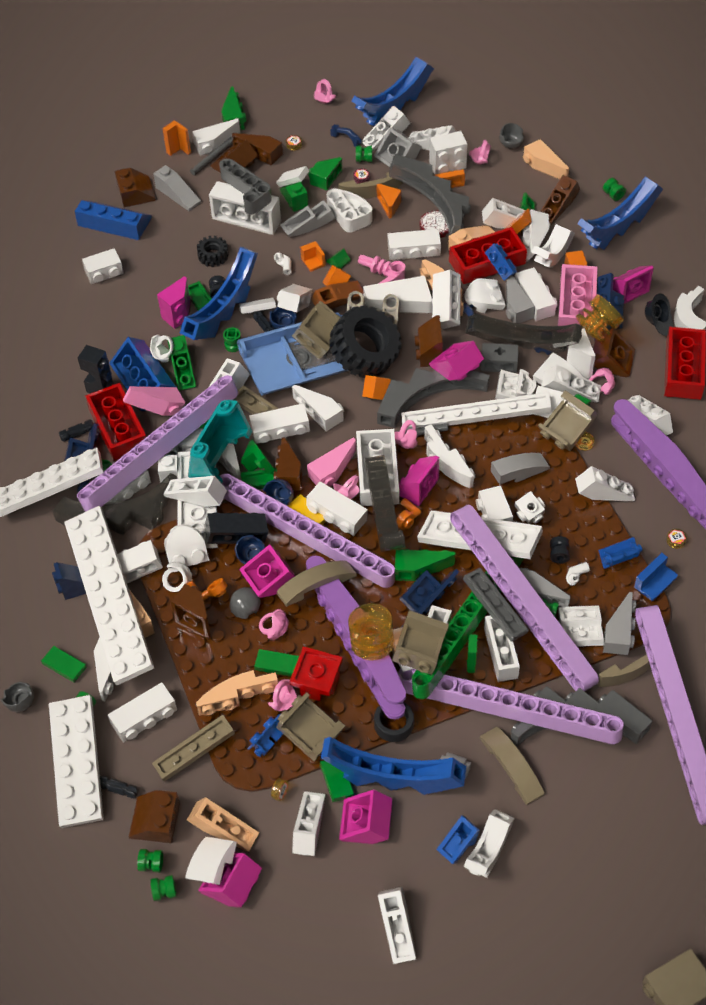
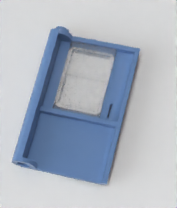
(269, 368)

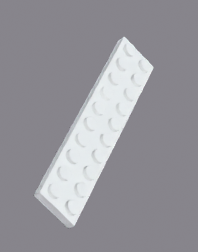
(109, 596)

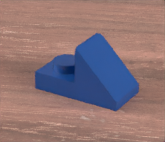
(458, 839)

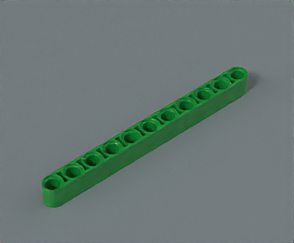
(456, 637)

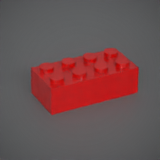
(472, 262)
(685, 363)
(115, 420)

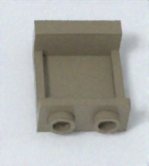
(316, 329)
(568, 422)
(420, 642)
(308, 726)
(677, 981)

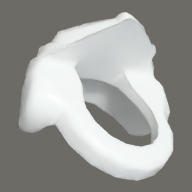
(158, 350)
(174, 567)

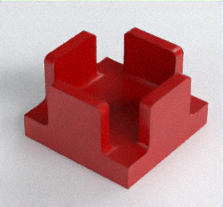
(316, 673)

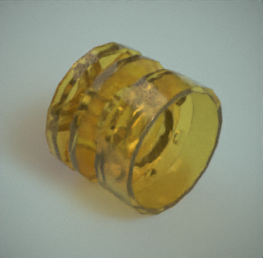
(599, 318)
(371, 631)

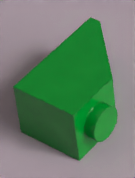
(325, 172)
(295, 196)

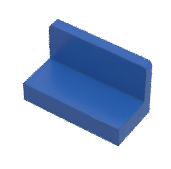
(655, 578)

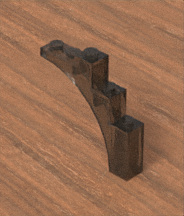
(527, 336)
(120, 516)

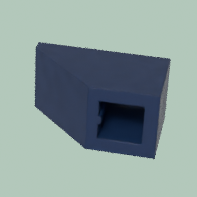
(68, 580)

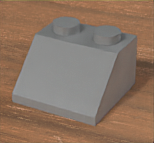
(396, 143)

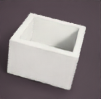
(448, 152)

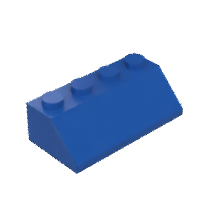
(111, 219)
(137, 367)

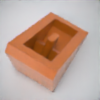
(389, 198)

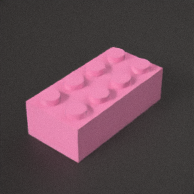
(576, 291)

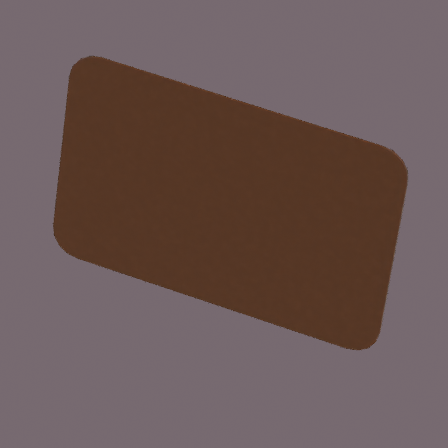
(237, 640)

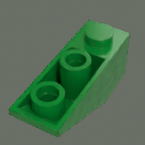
(233, 109)
(182, 364)
(412, 563)

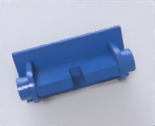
(497, 257)
(619, 552)
(261, 741)

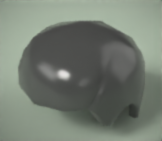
(511, 135)
(244, 602)
(18, 697)

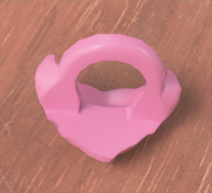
(322, 94)
(480, 154)
(607, 387)
(409, 439)
(350, 491)
(279, 624)
(283, 696)

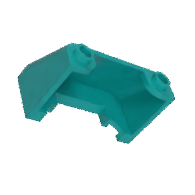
(223, 427)

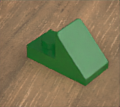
(254, 458)

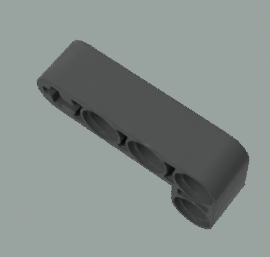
(255, 190)

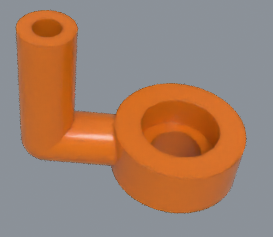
(405, 518)
(216, 588)

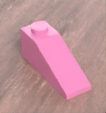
(160, 400)
(332, 464)

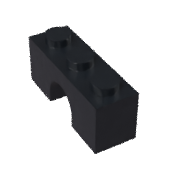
(97, 365)

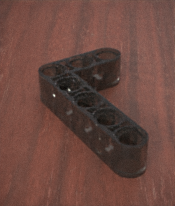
(383, 505)

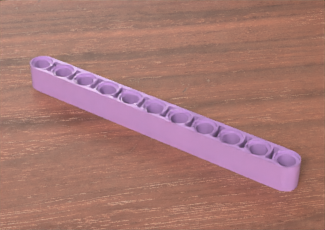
(156, 444)
(278, 516)
(524, 598)
(675, 705)
(518, 710)

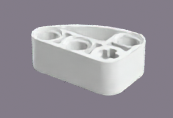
(349, 209)

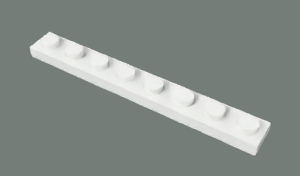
(480, 411)

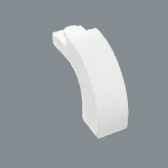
(555, 247)
(684, 315)
(490, 844)

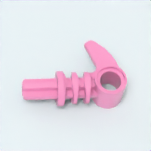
(393, 270)

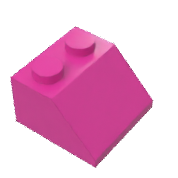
(634, 282)
(175, 302)
(457, 360)
(420, 479)
(267, 572)
(366, 818)
(235, 881)

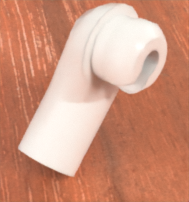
(283, 261)
(574, 573)

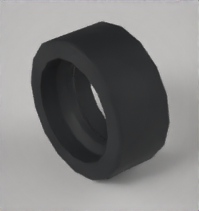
(394, 735)

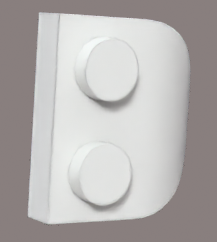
(484, 295)
(514, 384)
(185, 545)

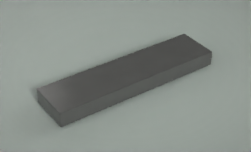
(495, 604)

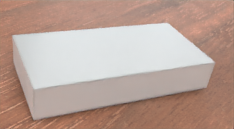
(292, 176)
(258, 305)

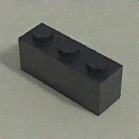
(230, 527)

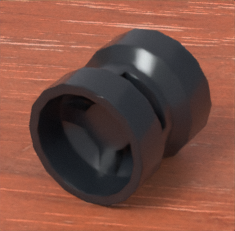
(215, 284)
(559, 547)

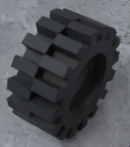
(212, 244)

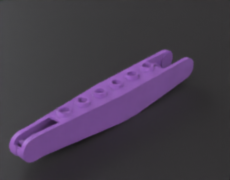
(662, 458)
(379, 673)

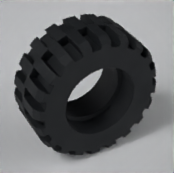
(378, 328)

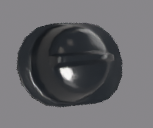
(659, 313)

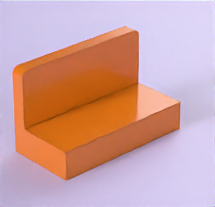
(176, 138)
(456, 177)

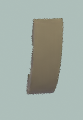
(369, 189)
(313, 578)
(614, 676)
(514, 764)

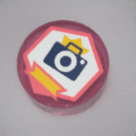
(361, 175)

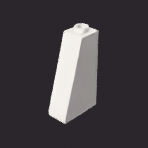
(412, 292)

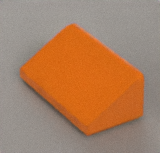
(521, 221)

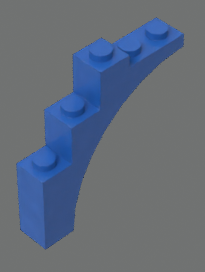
(404, 89)
(603, 229)
(234, 290)
(393, 773)

